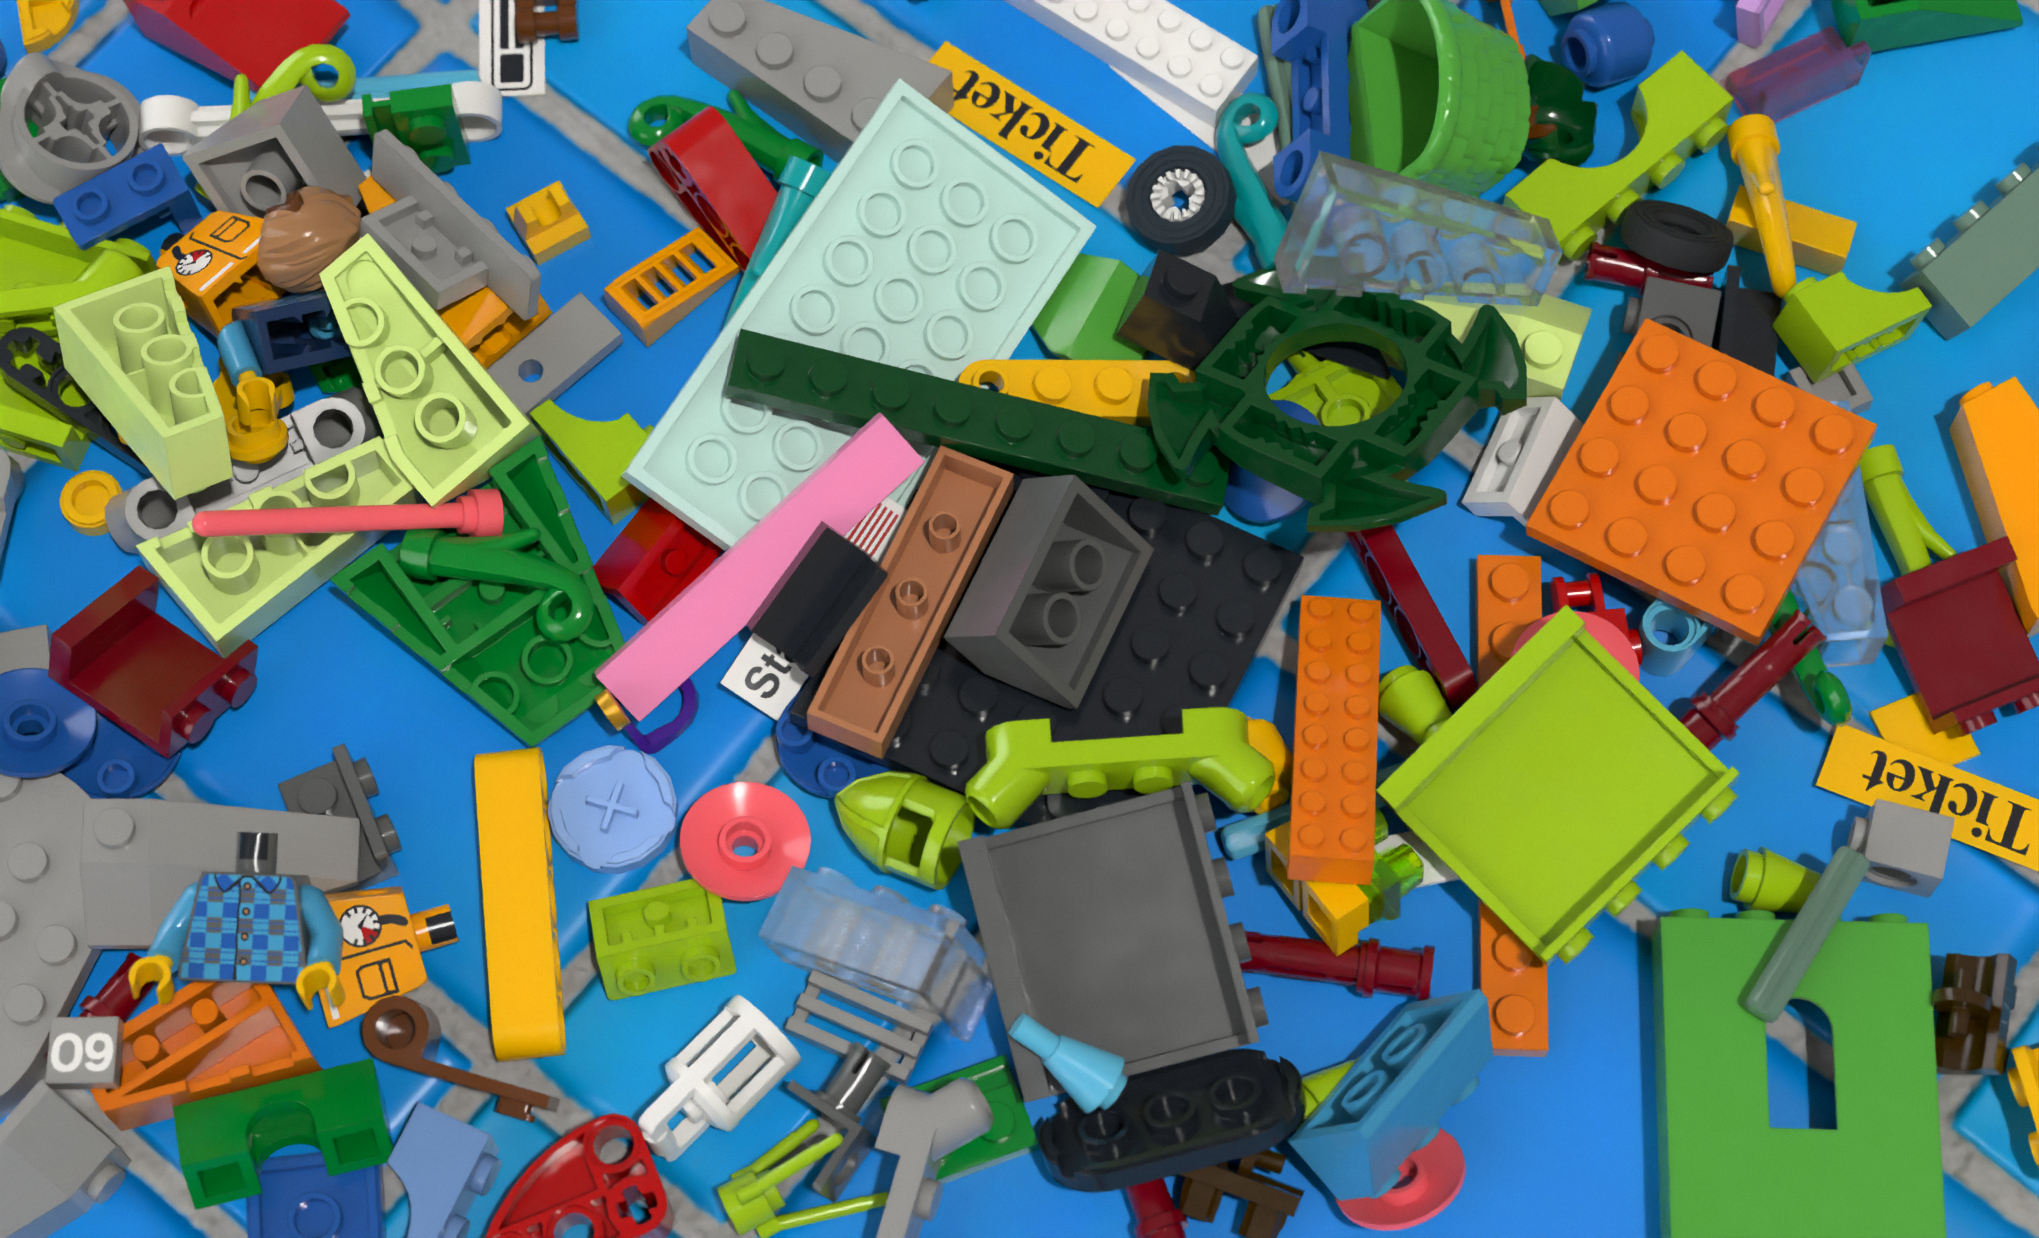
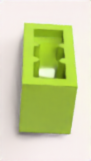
(1841, 323)
(595, 455)

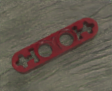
(1414, 612)

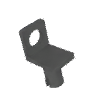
(841, 1103)

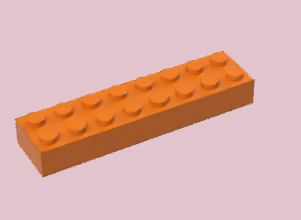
(1335, 741)

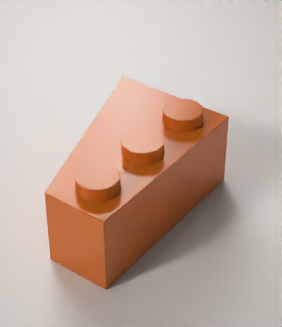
(203, 1046)

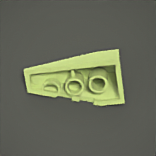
(1545, 333)
(430, 393)

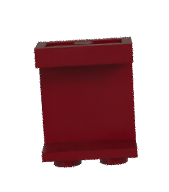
(1963, 639)
(147, 669)

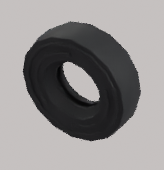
(1677, 236)

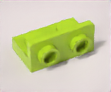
(660, 939)

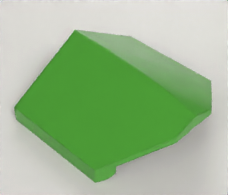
(1087, 311)

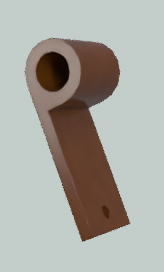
(409, 1037)

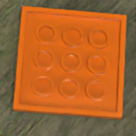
(1701, 481)

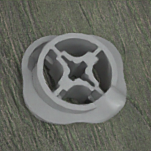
(73, 119)

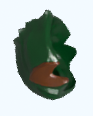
(1559, 120)

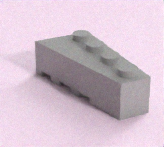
(805, 70)

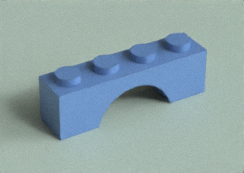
(443, 1171)

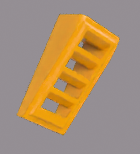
(654, 322)

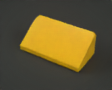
(1818, 238)

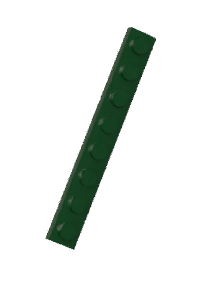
(970, 420)

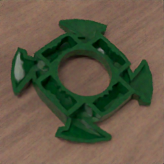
(1347, 470)

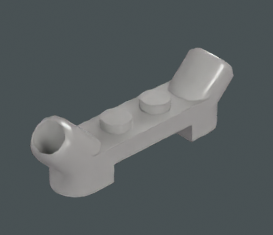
(314, 436)
(922, 1131)

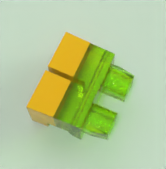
(1343, 909)

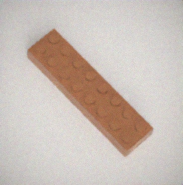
(908, 615)

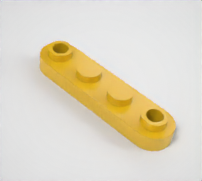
(1093, 387)

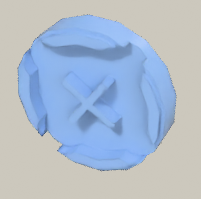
(613, 809)

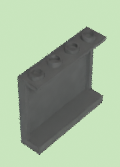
(1115, 934)

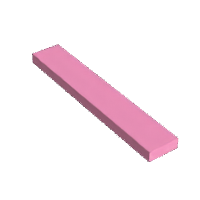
(740, 579)

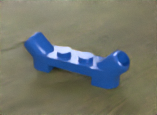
(1315, 42)

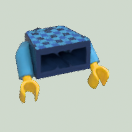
(277, 338)

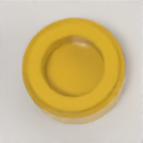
(85, 501)

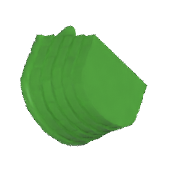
(1436, 95)

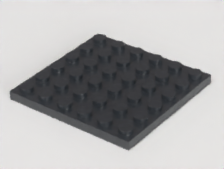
(1177, 647)

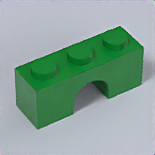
(233, 1133)

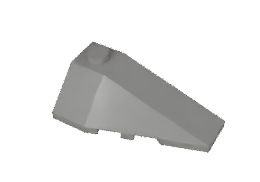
(149, 850)
(52, 1166)

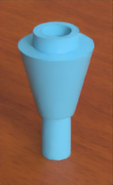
(1083, 1070)

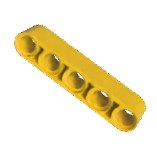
(519, 905)

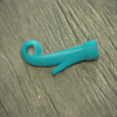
(799, 186)
(1254, 204)

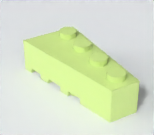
(148, 378)
(248, 582)

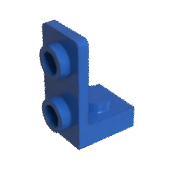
(126, 197)

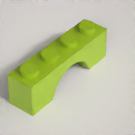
(1673, 117)

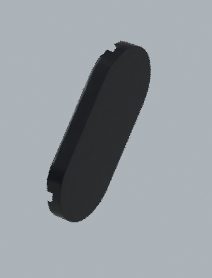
(1176, 1121)

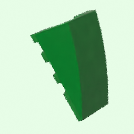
(488, 631)

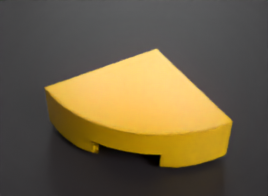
(46, 22)

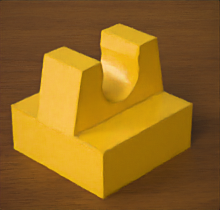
(548, 223)

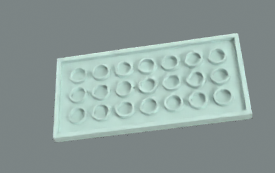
(905, 258)

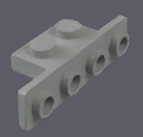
(440, 238)

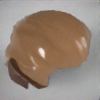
(306, 237)

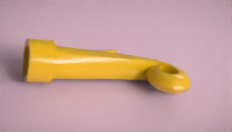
(1755, 149)

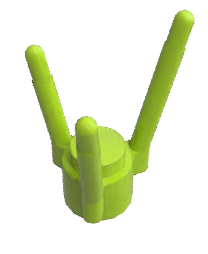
(754, 1193)

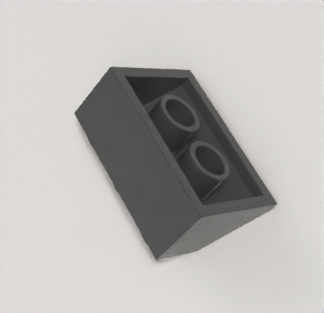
(1050, 590)

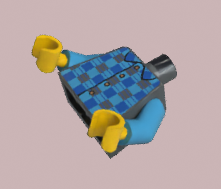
(248, 930)

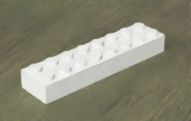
(1155, 48)

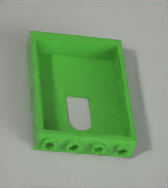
(1716, 1150)

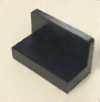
(1746, 323)
(818, 598)

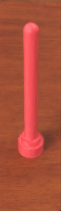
(475, 514)

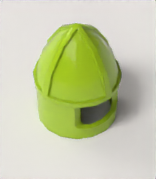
(906, 825)

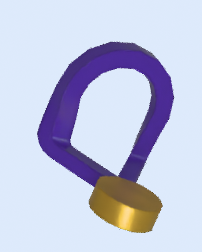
(662, 736)

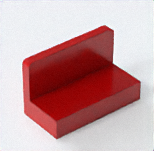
(653, 561)

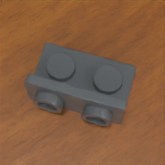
(344, 791)

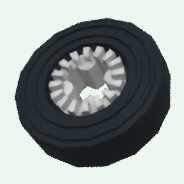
(1151, 199)

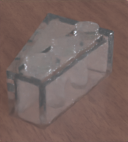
(881, 945)

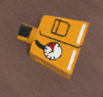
(217, 268)
(382, 947)

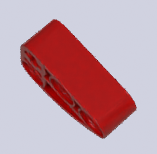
(716, 182)
(576, 1188)

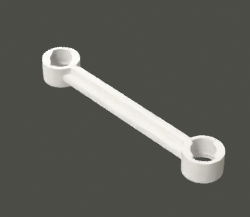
(182, 123)

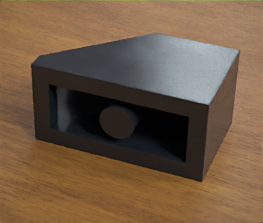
(1177, 311)

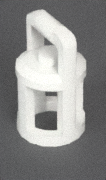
(735, 1095)

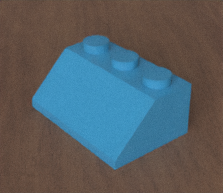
(1397, 1094)

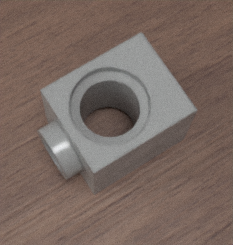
(1903, 846)

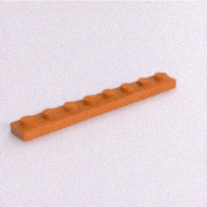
(1508, 971)

